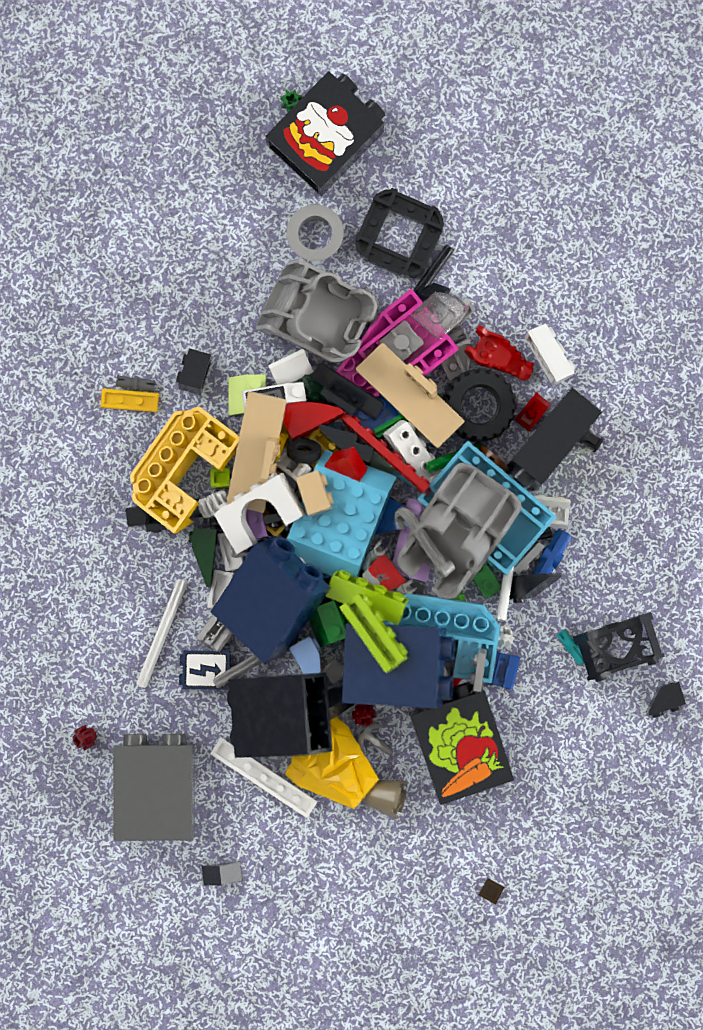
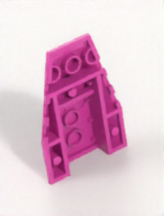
(426, 357)

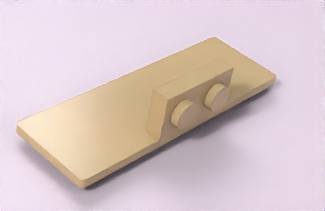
(410, 394)
(257, 446)

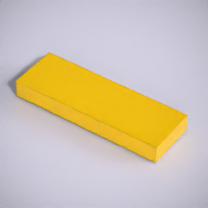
(129, 400)

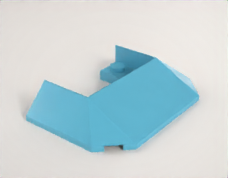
(464, 621)

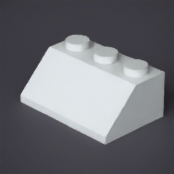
(550, 354)

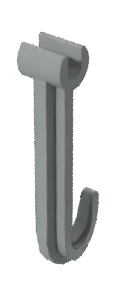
(443, 566)

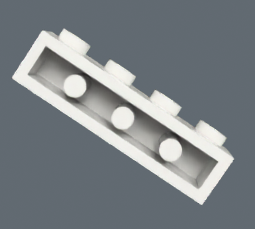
(410, 448)

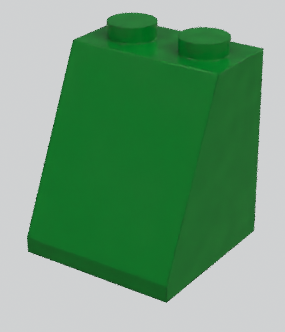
(328, 623)

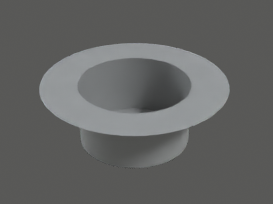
(309, 213)

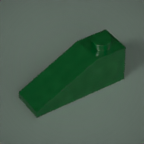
(204, 549)

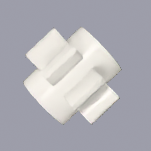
(505, 637)

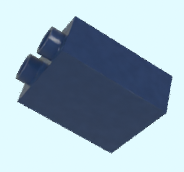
(270, 598)
(412, 683)

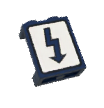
(202, 668)

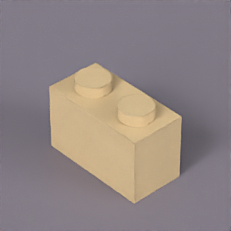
(314, 493)

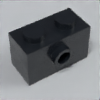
(194, 371)

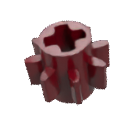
(363, 714)
(84, 737)

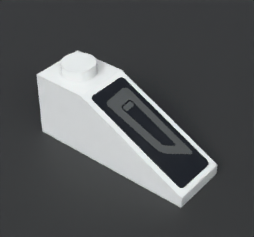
(290, 391)

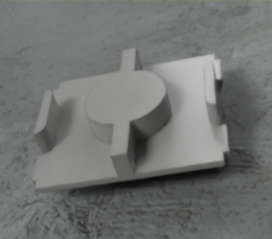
(402, 340)
(214, 634)

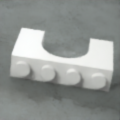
(233, 515)

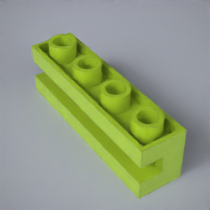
(389, 604)
(374, 632)

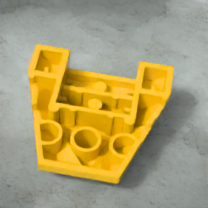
(337, 775)

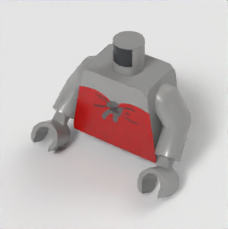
(382, 571)

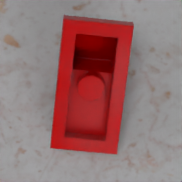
(532, 411)

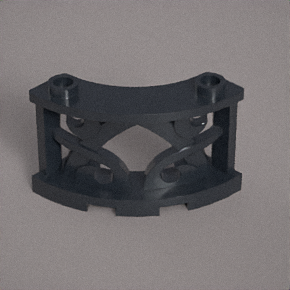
(593, 637)

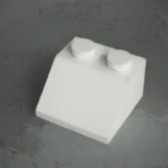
(291, 368)

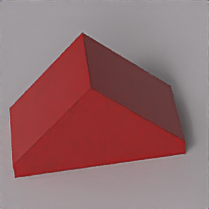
(347, 463)

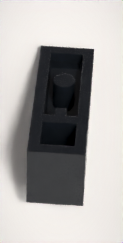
(531, 585)

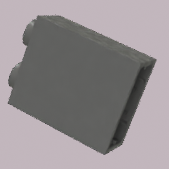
(154, 789)

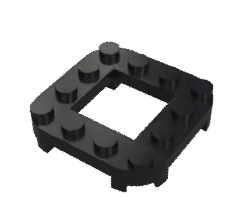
(412, 209)

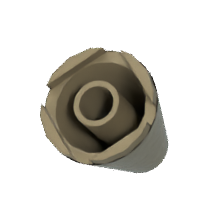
(387, 797)

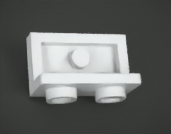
(559, 507)

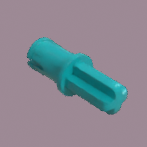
(570, 646)

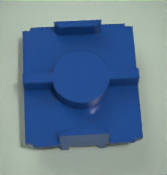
(505, 670)

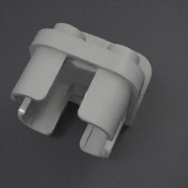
(317, 311)
(465, 524)

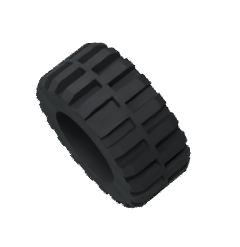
(504, 398)

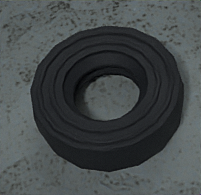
(313, 450)

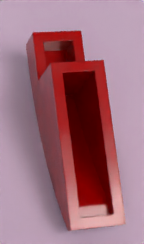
(306, 417)

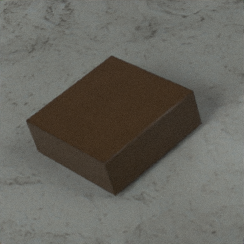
(491, 890)

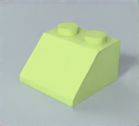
(241, 383)

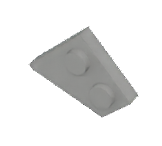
(457, 362)

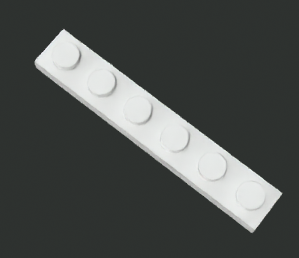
(265, 778)

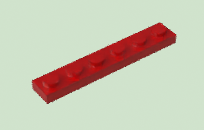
(393, 459)

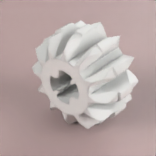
(209, 504)

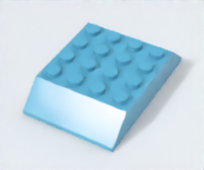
(526, 527)
(344, 534)

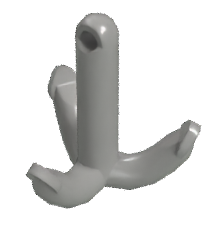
(373, 739)

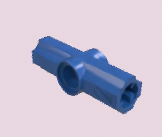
(553, 552)

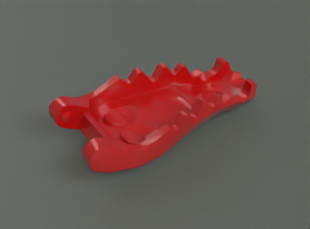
(496, 353)

